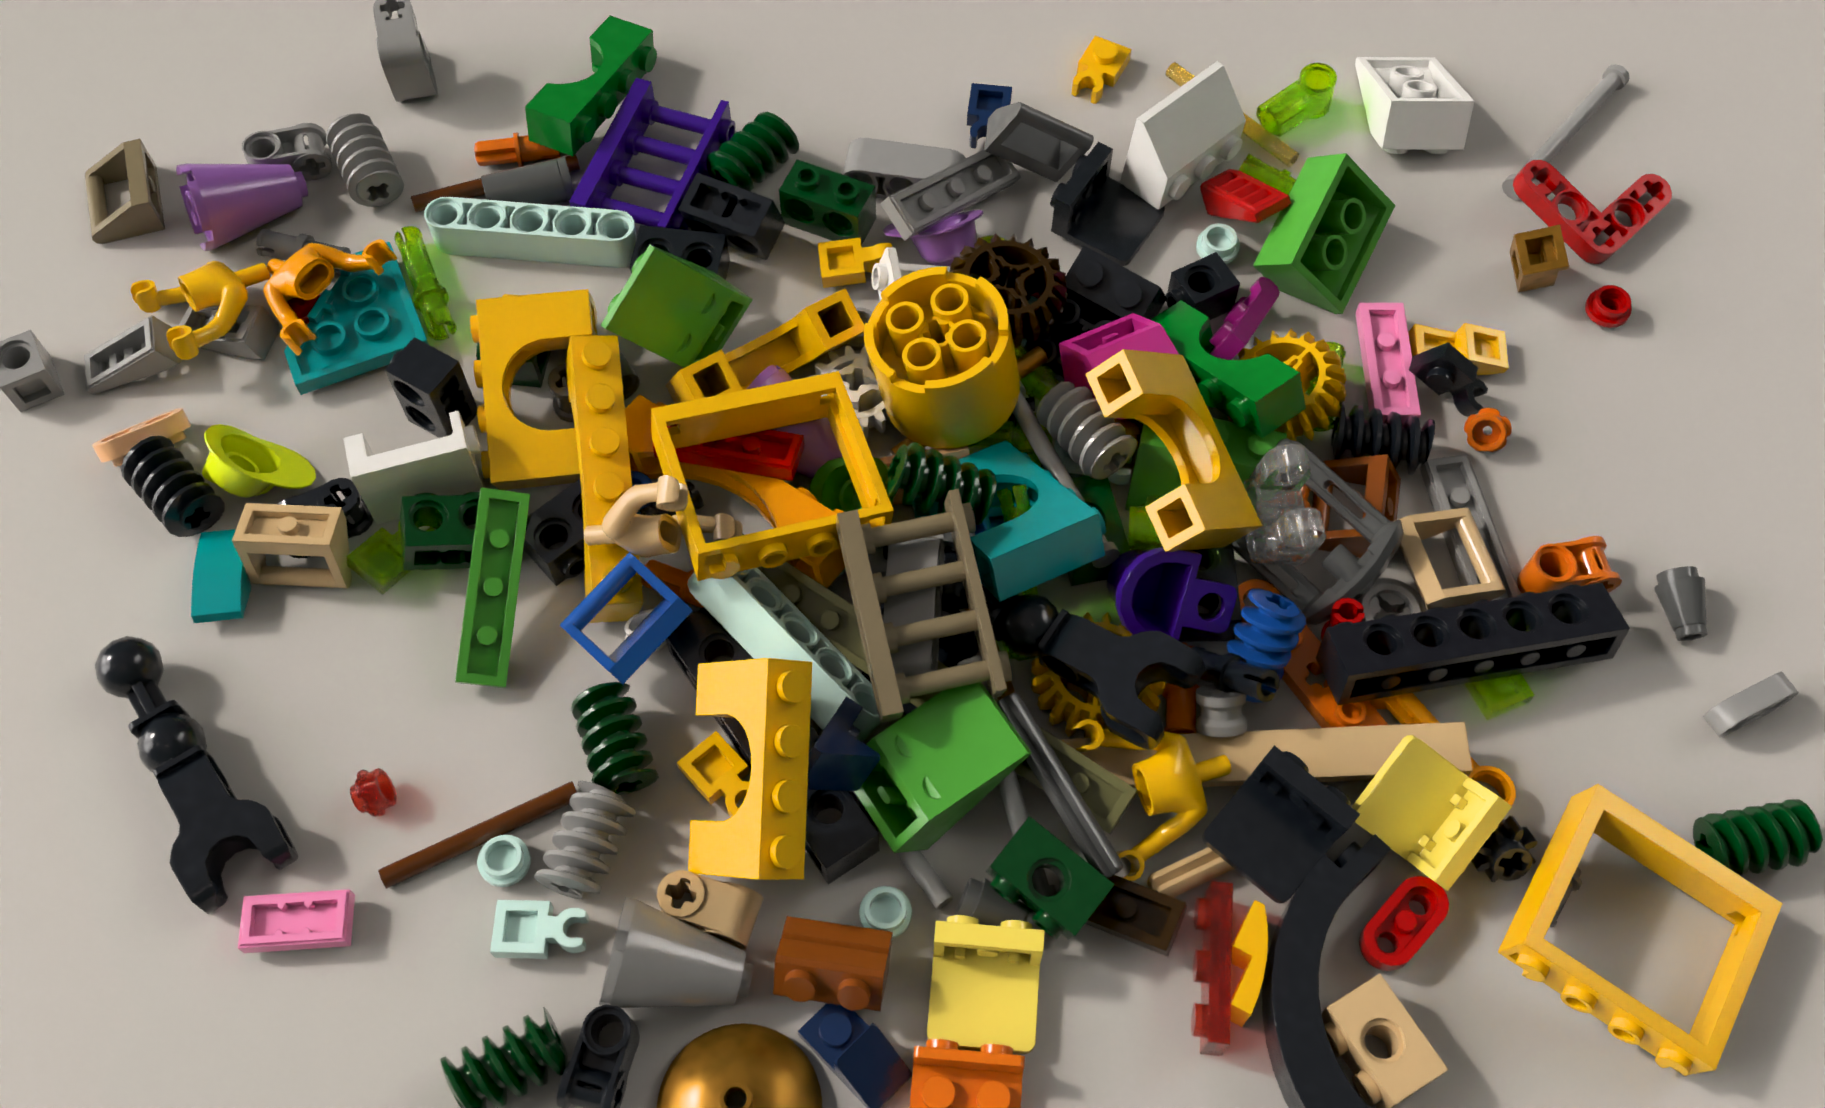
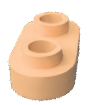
(117, 445)

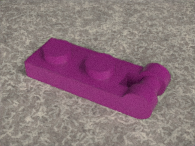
(1244, 319)

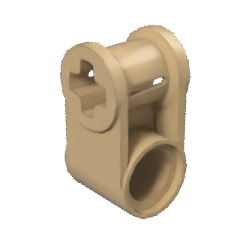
(717, 906)

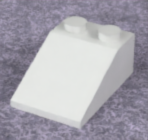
(1413, 104)

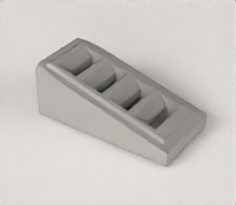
(248, 338)
(144, 354)

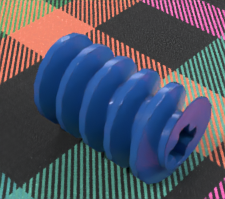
(1268, 634)

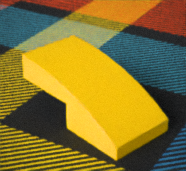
(1479, 344)
(1250, 955)

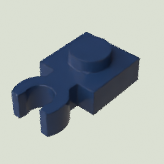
(982, 103)

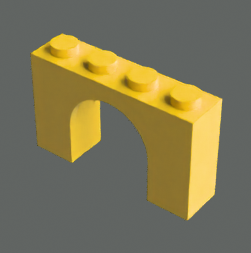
(509, 335)
(790, 346)
(1161, 392)
(770, 826)

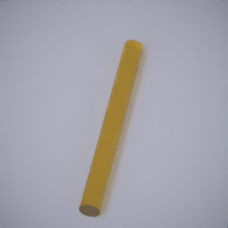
(1251, 128)

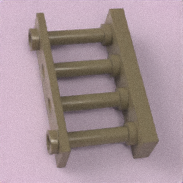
(883, 639)

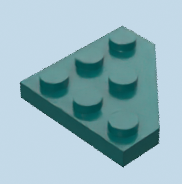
(356, 328)

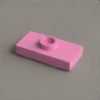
(296, 921)

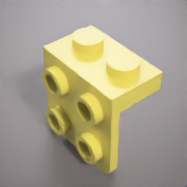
(1429, 811)
(985, 983)

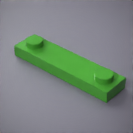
(492, 588)

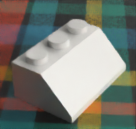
(1184, 138)

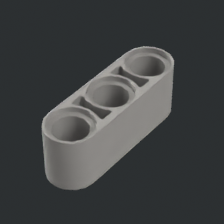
(895, 164)
(915, 605)

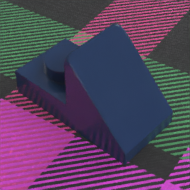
(837, 757)
(856, 1054)

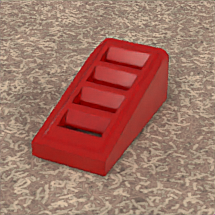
(1241, 197)

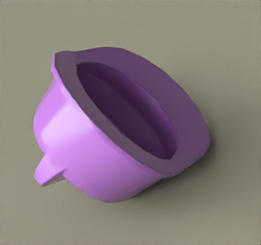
(946, 239)

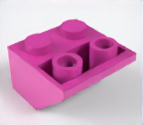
(1094, 347)

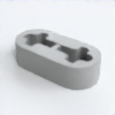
(1750, 704)

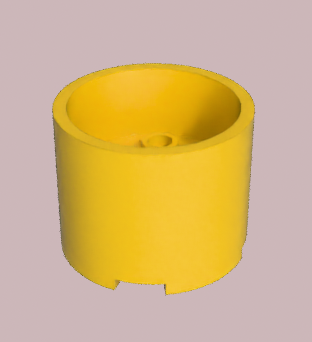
(943, 357)

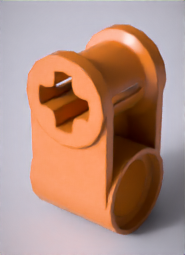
(1568, 564)

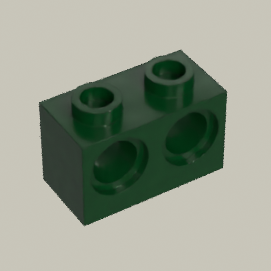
(827, 203)
(451, 541)

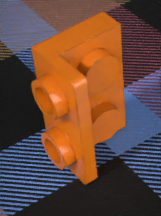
(964, 1077)

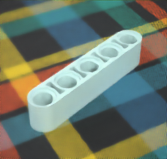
(532, 231)
(775, 628)

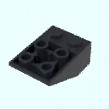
(1096, 296)

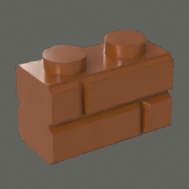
(832, 963)

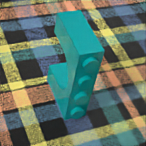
(1041, 543)

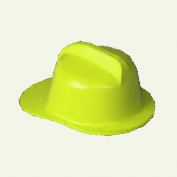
(252, 465)

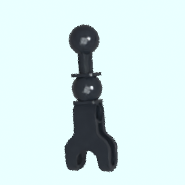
(1090, 656)
(174, 749)

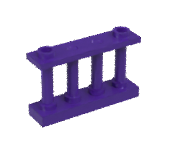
(627, 139)

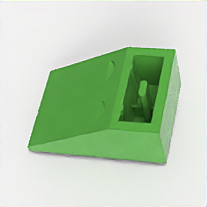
(675, 308)
(939, 766)

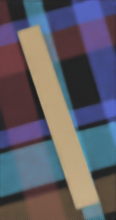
(1329, 753)

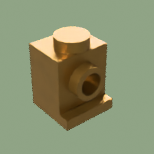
(1538, 257)

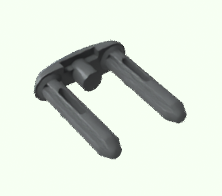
(1353, 574)

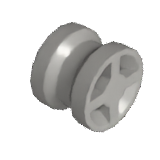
(1220, 712)

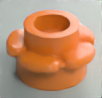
(1490, 442)

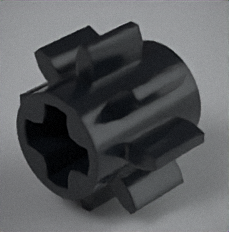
(1506, 852)

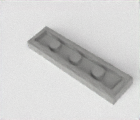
(948, 192)
(1454, 485)

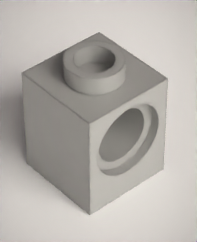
(27, 372)

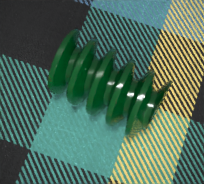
(753, 152)
(933, 476)
(611, 738)
(1760, 836)
(507, 1065)

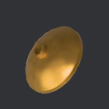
(745, 1060)

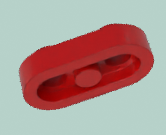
(1401, 925)

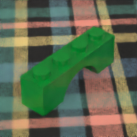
(570, 113)
(1253, 391)

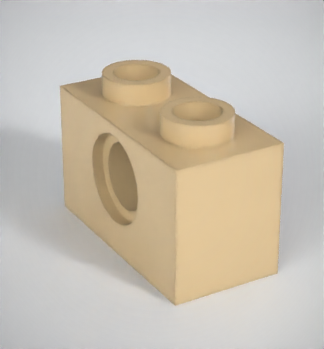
(1378, 1012)

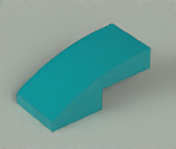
(219, 579)

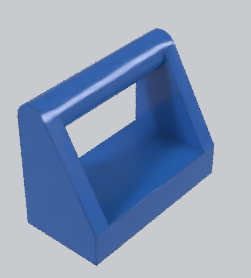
(646, 635)

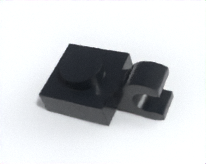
(1450, 371)

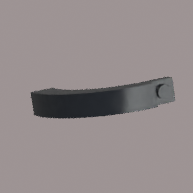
(1290, 987)

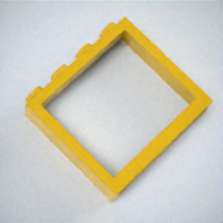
(753, 412)
(1685, 867)

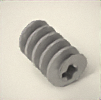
(364, 160)
(1084, 432)
(584, 841)

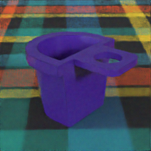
(1162, 592)

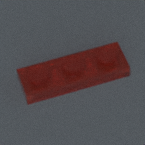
(1213, 969)

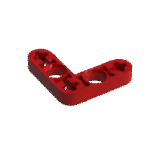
(1589, 220)

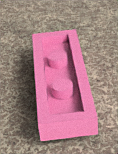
(1387, 359)

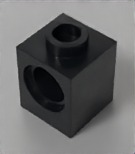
(1205, 286)

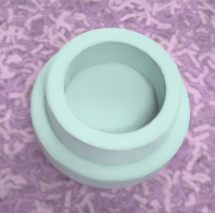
(1218, 239)
(504, 860)
(886, 910)

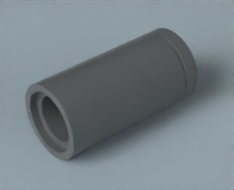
(534, 183)

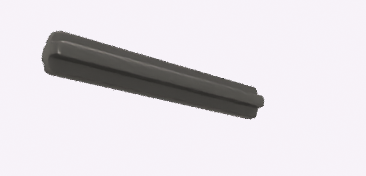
(1061, 789)

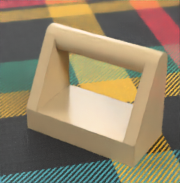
(1425, 525)
(297, 532)

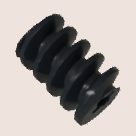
(1380, 438)
(171, 487)

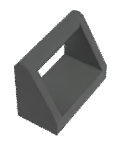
(1035, 140)

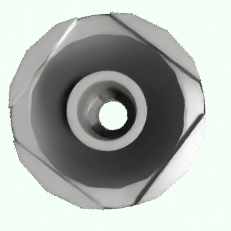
(671, 963)

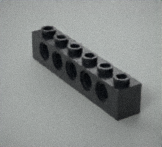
(1470, 643)
(832, 846)

